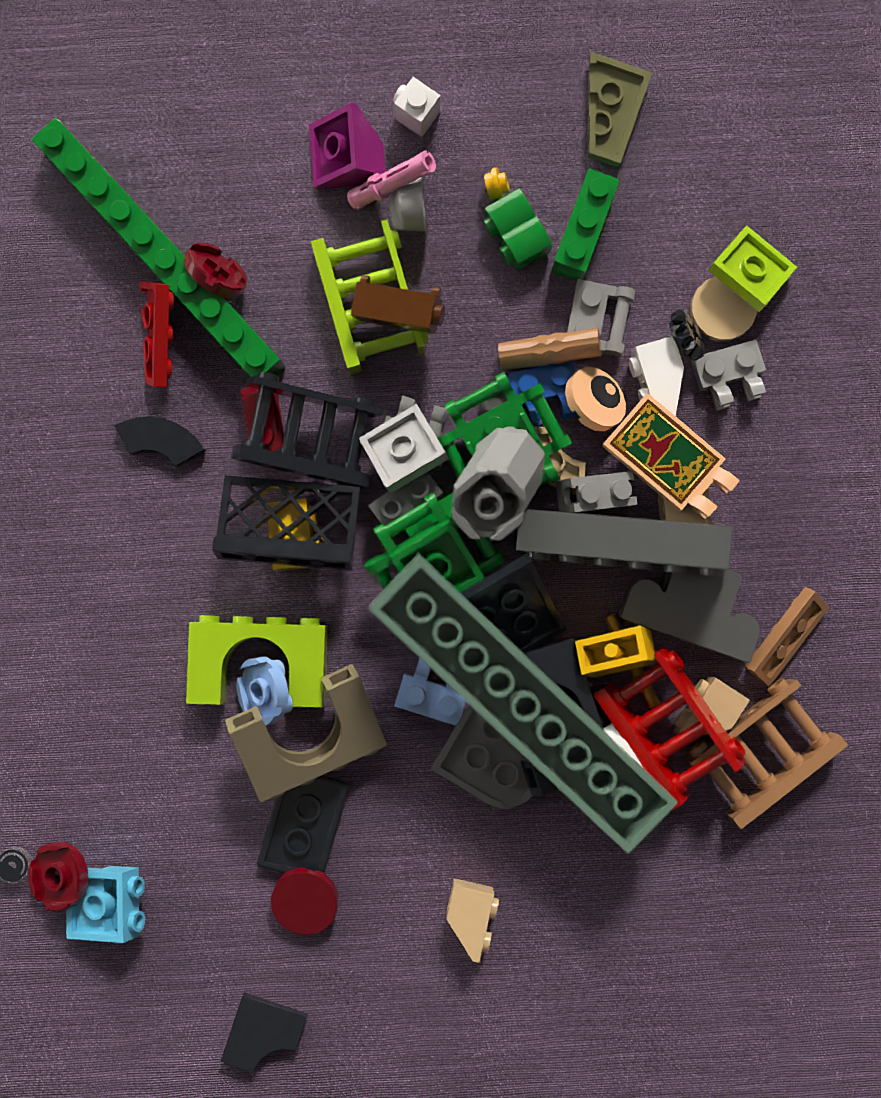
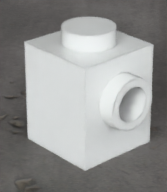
(416, 106)

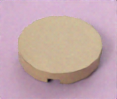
(720, 311)

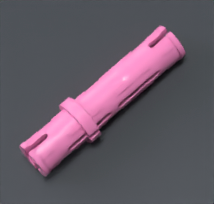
(381, 185)

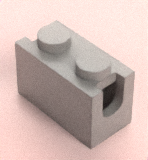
(596, 492)

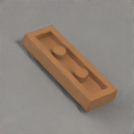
(787, 636)

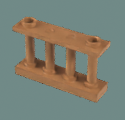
(796, 765)

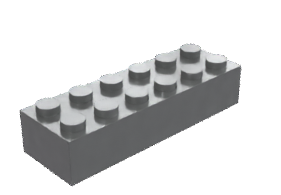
(625, 539)

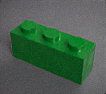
(585, 225)

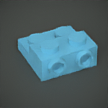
(108, 907)

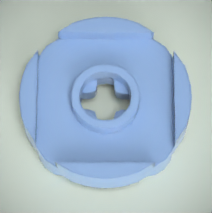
(268, 677)

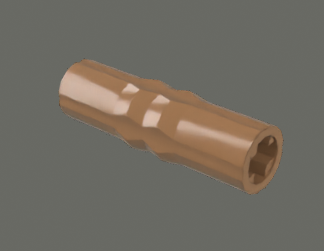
(550, 349)

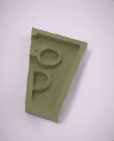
(614, 103)

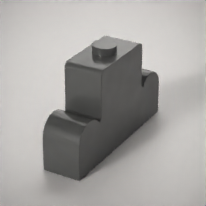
(694, 611)

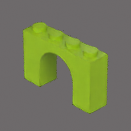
(213, 643)

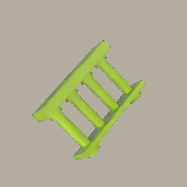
(338, 289)

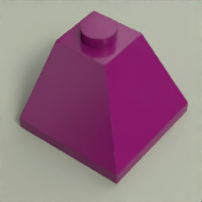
(344, 149)

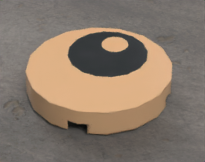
(595, 399)

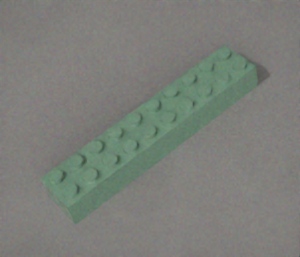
(522, 703)

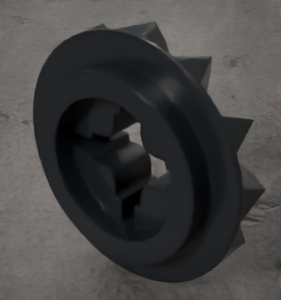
(686, 335)

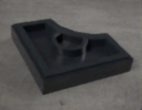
(261, 1029)

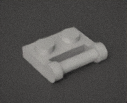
(590, 307)

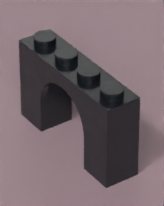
(562, 666)

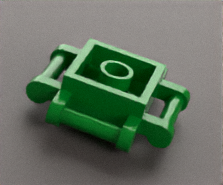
(504, 415)
(436, 544)

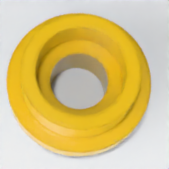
(496, 184)

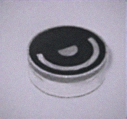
(14, 864)

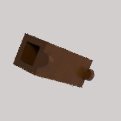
(398, 307)

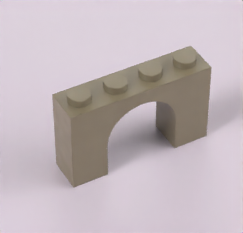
(279, 770)

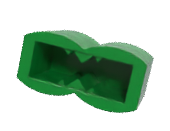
(517, 230)

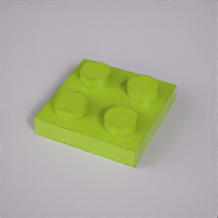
(752, 268)

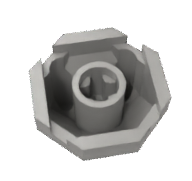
(498, 484)

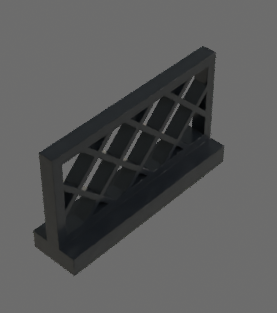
(276, 549)

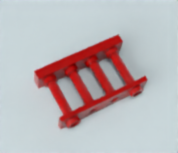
(655, 756)

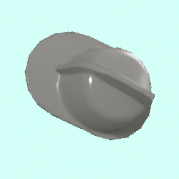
(408, 207)

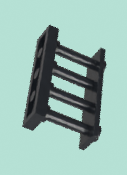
(286, 458)

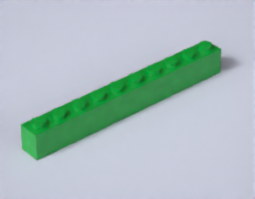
(155, 249)

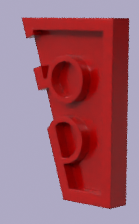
(155, 318)

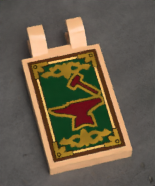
(669, 457)

